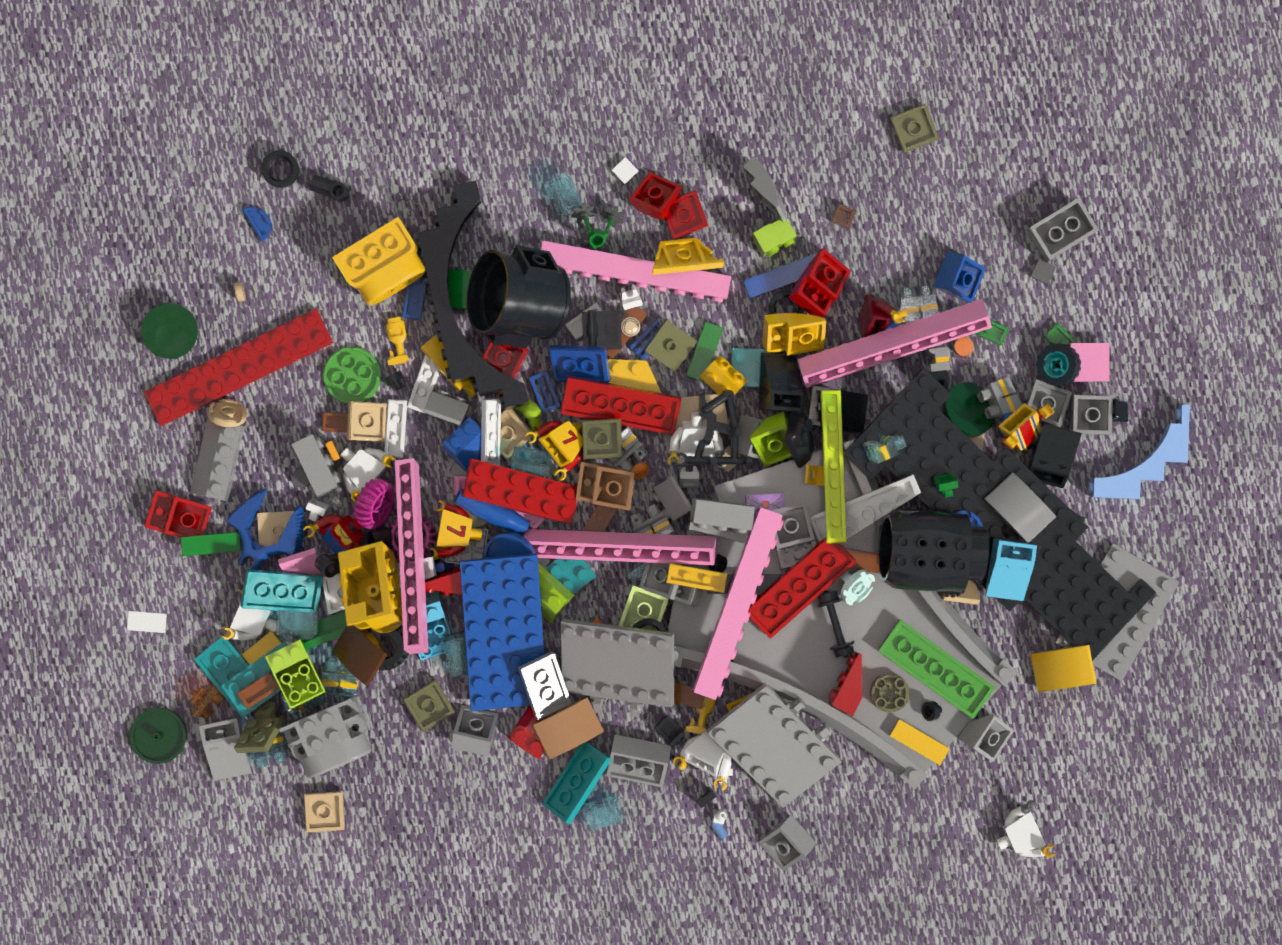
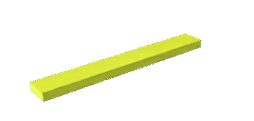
(833, 466)

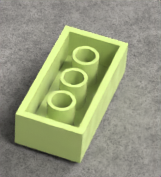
(642, 606)

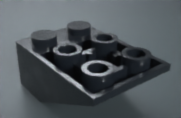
(780, 384)
(852, 409)
(1054, 455)

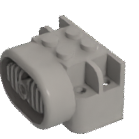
(329, 737)

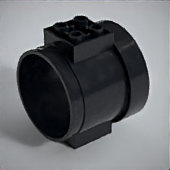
(518, 296)

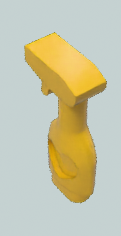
(396, 334)
(707, 707)

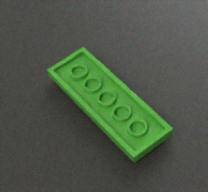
(936, 669)

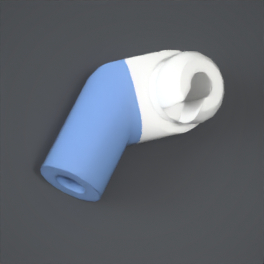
(717, 824)

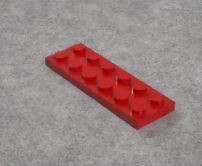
(610, 401)
(520, 491)
(800, 586)

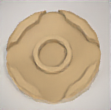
(227, 413)

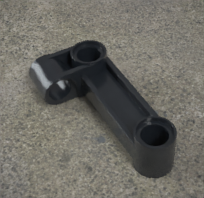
(329, 564)

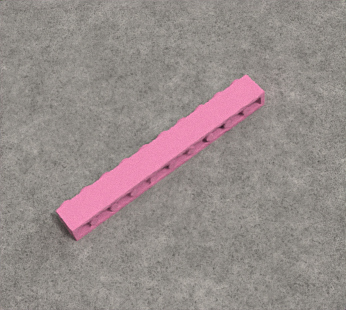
(638, 271)
(894, 343)
(623, 546)
(411, 556)
(737, 603)

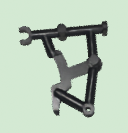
(732, 430)

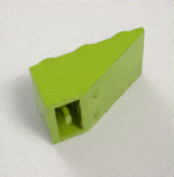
(295, 674)

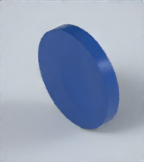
(507, 544)

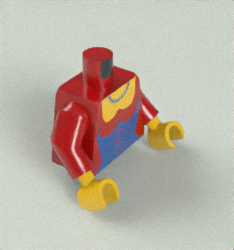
(338, 532)

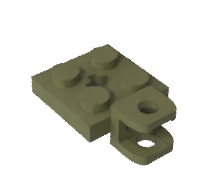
(260, 732)

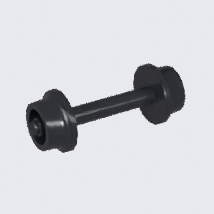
(843, 648)

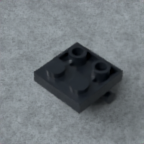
(602, 329)

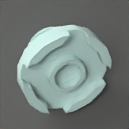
(856, 586)

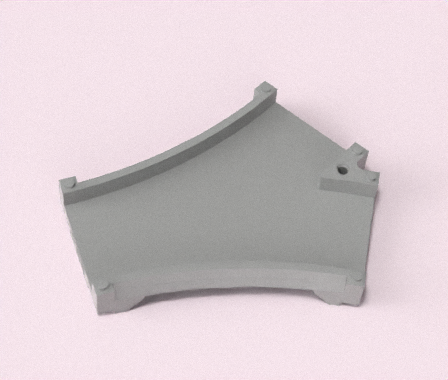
(799, 656)

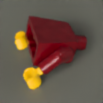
(876, 315)

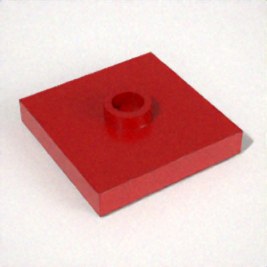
(686, 215)

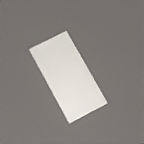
(146, 622)

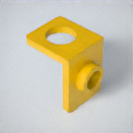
(817, 475)

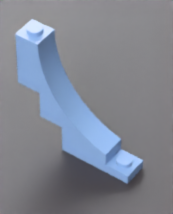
(1171, 448)

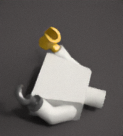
(687, 437)
(1024, 834)

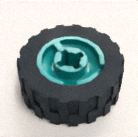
(1069, 364)

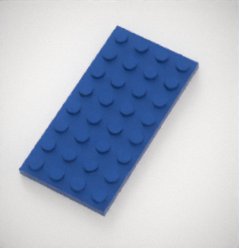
(500, 627)

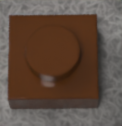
(843, 216)

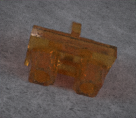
(200, 707)

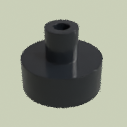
(394, 379)
(720, 564)
(931, 710)

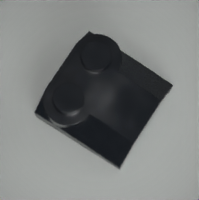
(799, 438)

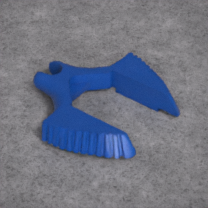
(289, 542)

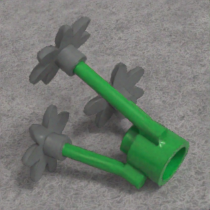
(596, 236)

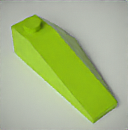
(553, 595)

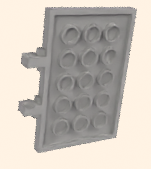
(1125, 646)
(618, 664)
(775, 744)

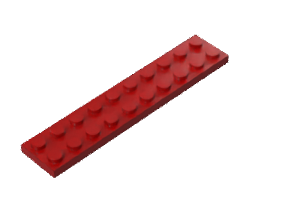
(238, 367)

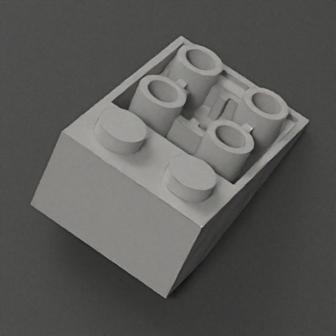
(219, 743)

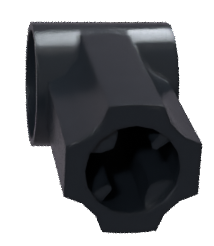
(328, 187)

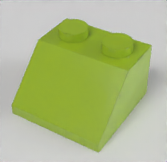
(769, 439)

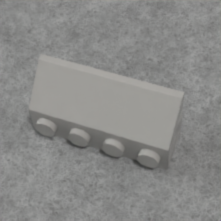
(217, 461)

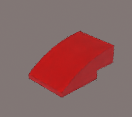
(820, 284)
(176, 515)

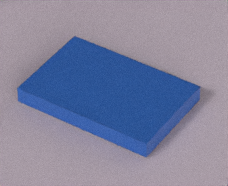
(580, 362)

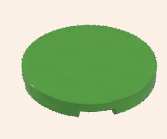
(352, 375)

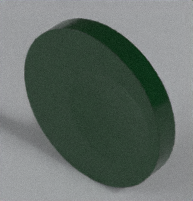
(169, 330)
(966, 410)
(158, 735)

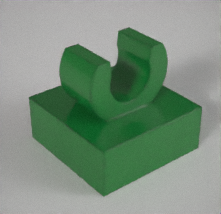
(946, 483)

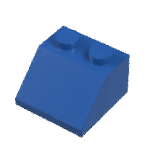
(959, 276)
(464, 443)

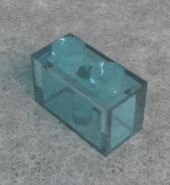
(564, 194)
(531, 461)
(296, 623)
(455, 653)
(603, 813)

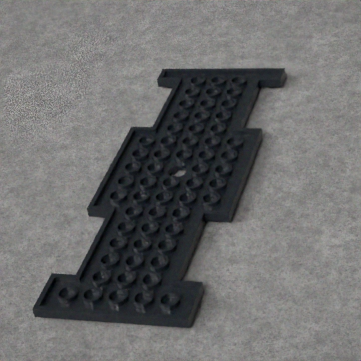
(1065, 580)

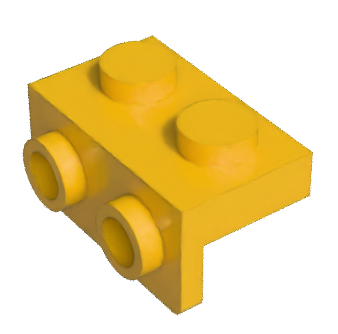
(723, 376)

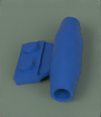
(495, 515)

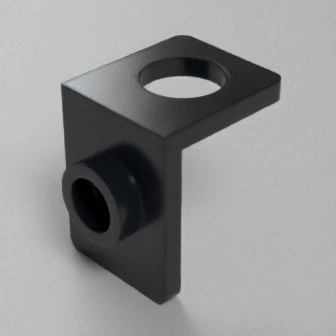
(1119, 411)

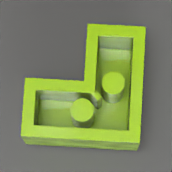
(773, 236)

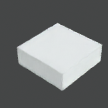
(625, 170)

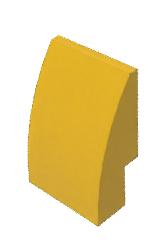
(793, 333)
(1063, 668)

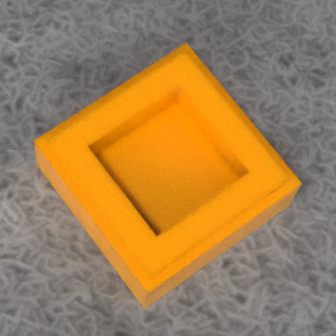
(333, 451)

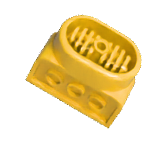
(381, 262)
(371, 588)

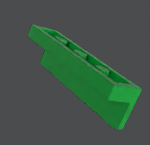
(327, 630)

